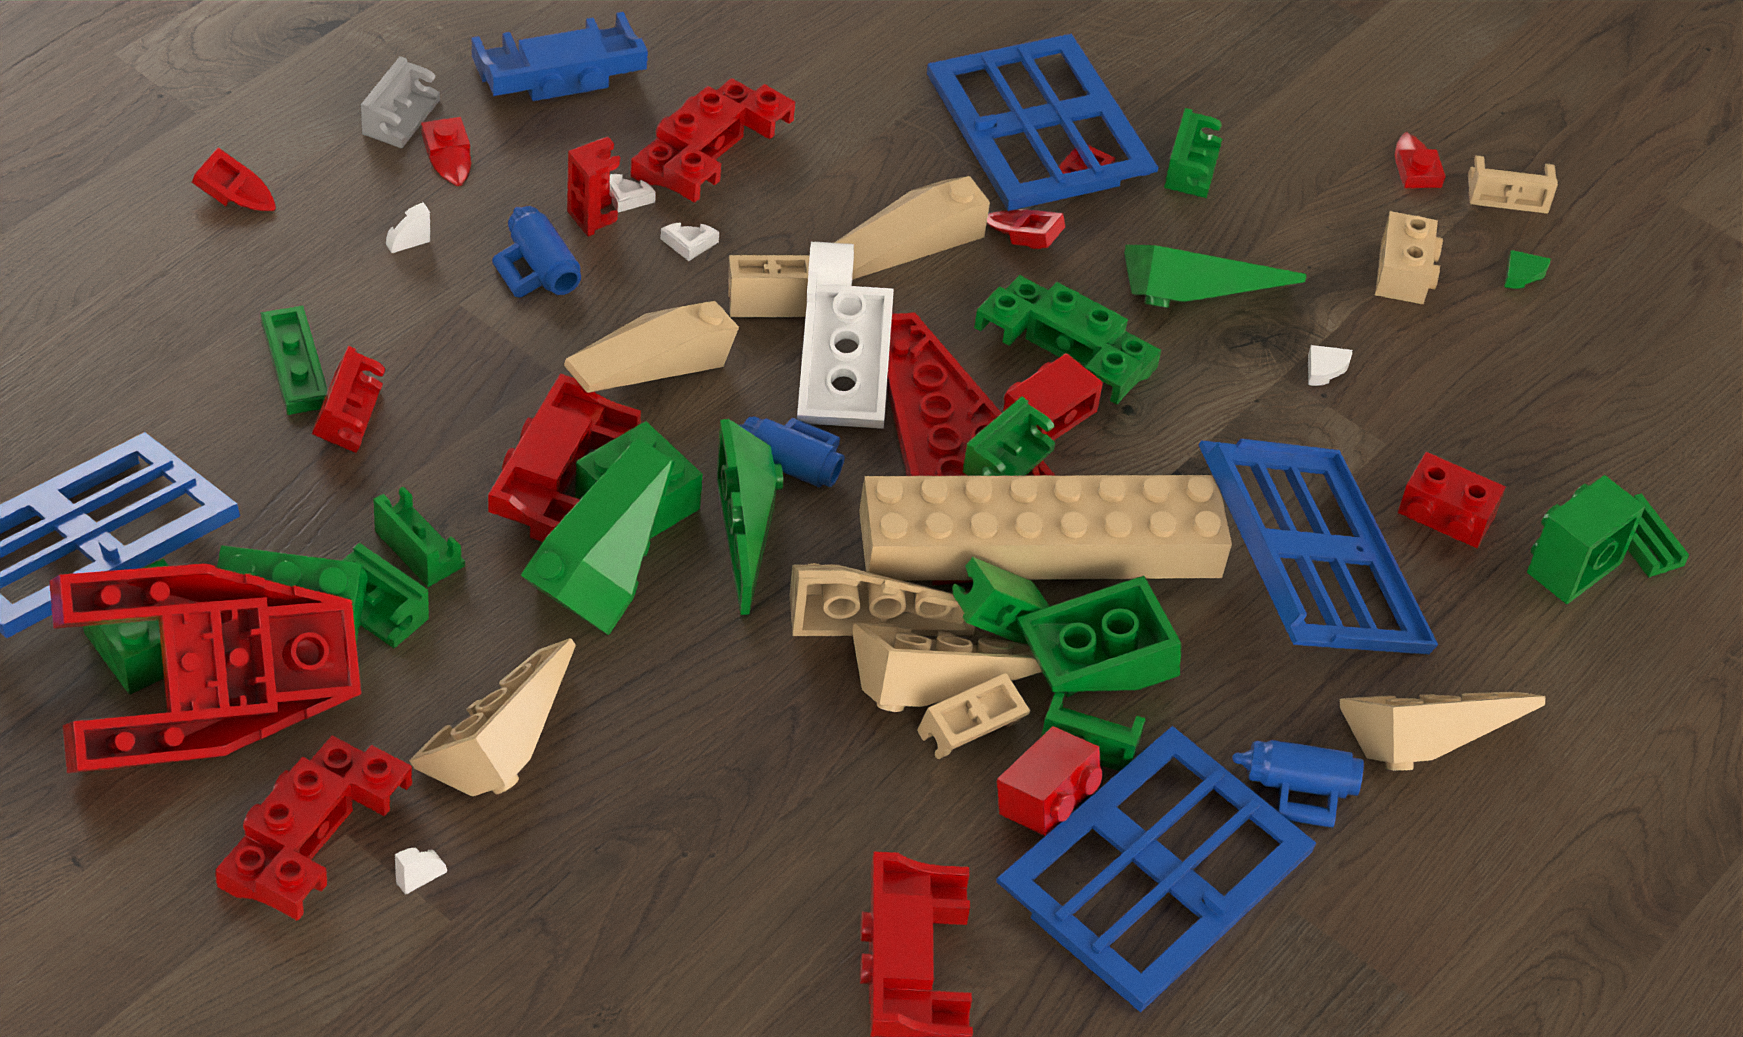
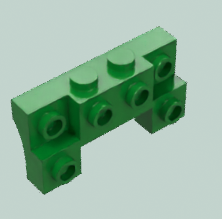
(1074, 325)

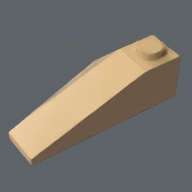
(919, 225)
(656, 347)
(834, 597)
(919, 671)
(1429, 727)
(501, 729)

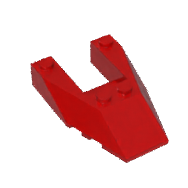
(234, 656)

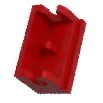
(590, 184)
(349, 401)

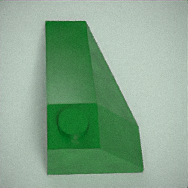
(1185, 276)
(747, 495)
(600, 544)

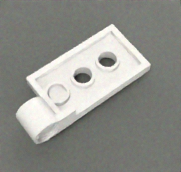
(837, 313)

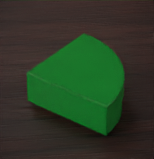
(1524, 269)

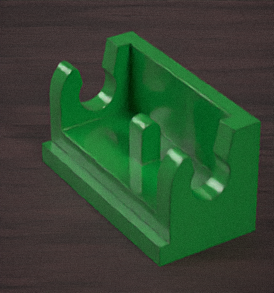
(1194, 155)
(1010, 443)
(415, 539)
(997, 599)
(392, 600)
(1115, 741)

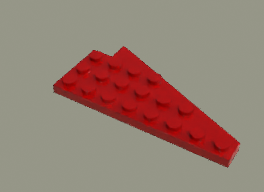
(934, 404)

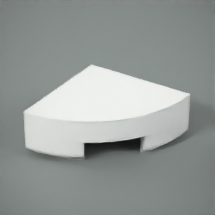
(629, 194)
(411, 230)
(689, 240)
(1326, 364)
(417, 868)

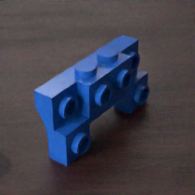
(561, 61)

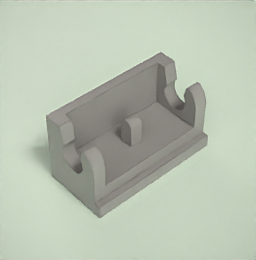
(398, 103)

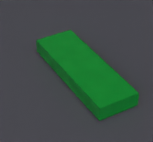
(294, 359)

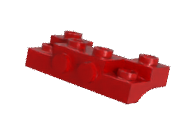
(703, 131)
(545, 459)
(299, 818)
(900, 960)

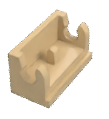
(1511, 189)
(768, 285)
(973, 714)

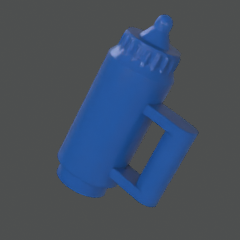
(544, 252)
(801, 449)
(1303, 770)

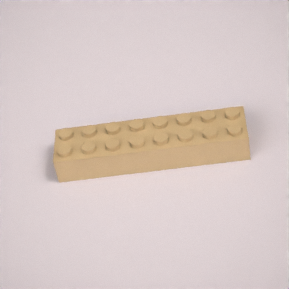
(1045, 526)

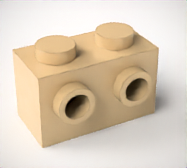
(1408, 258)

